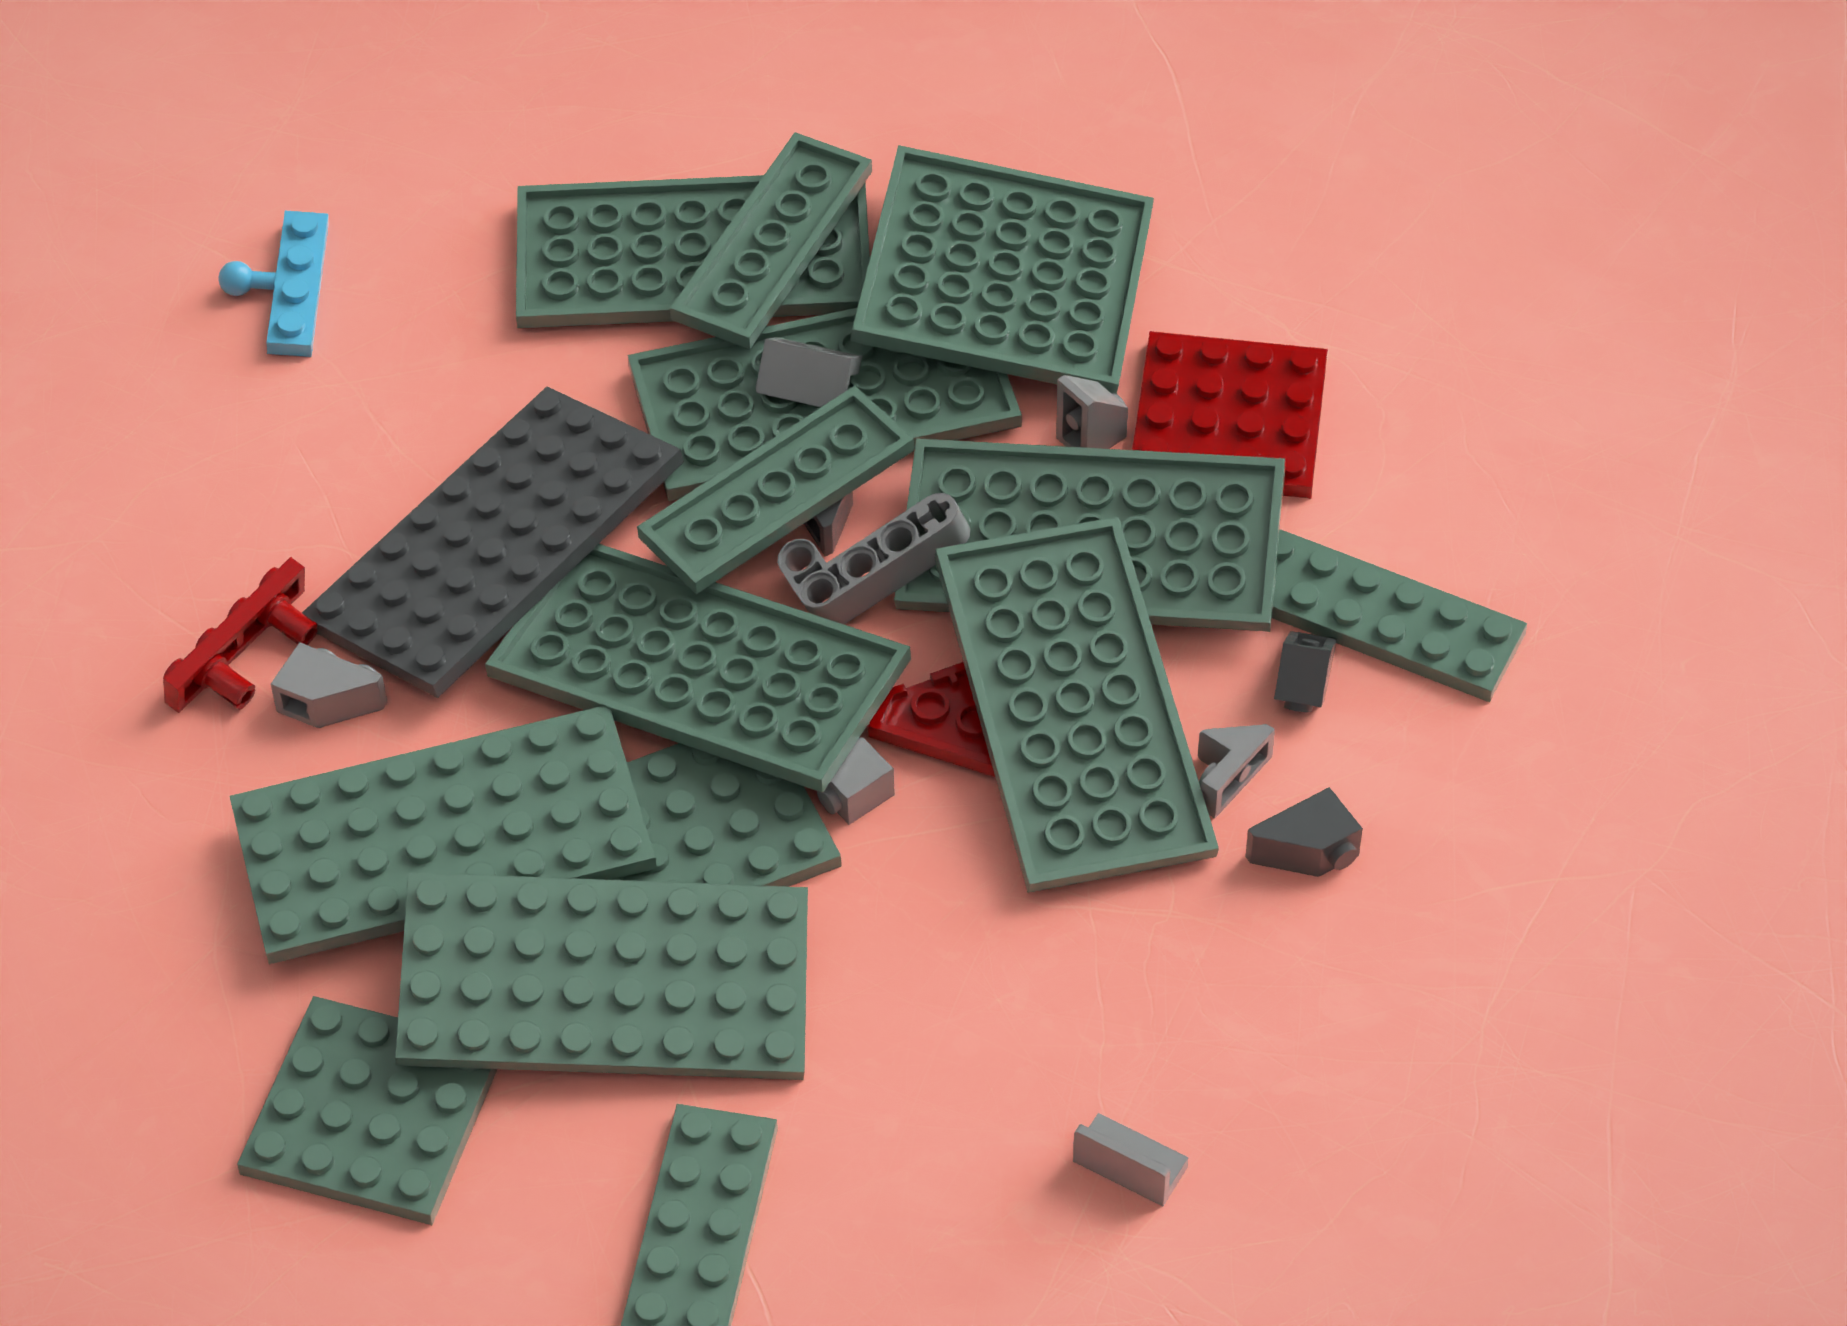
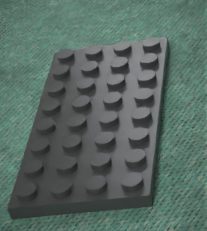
(492, 540)

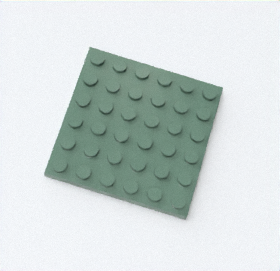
(1003, 269)

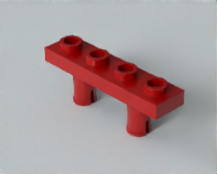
(245, 621)

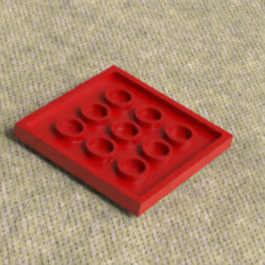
(1233, 401)

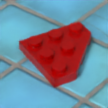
(935, 720)

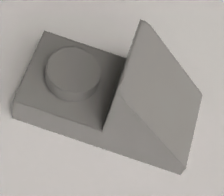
(1233, 760)

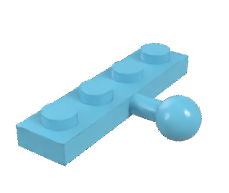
(294, 283)

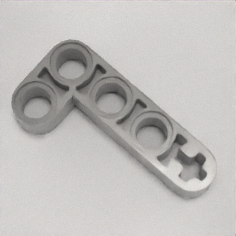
(923, 528)

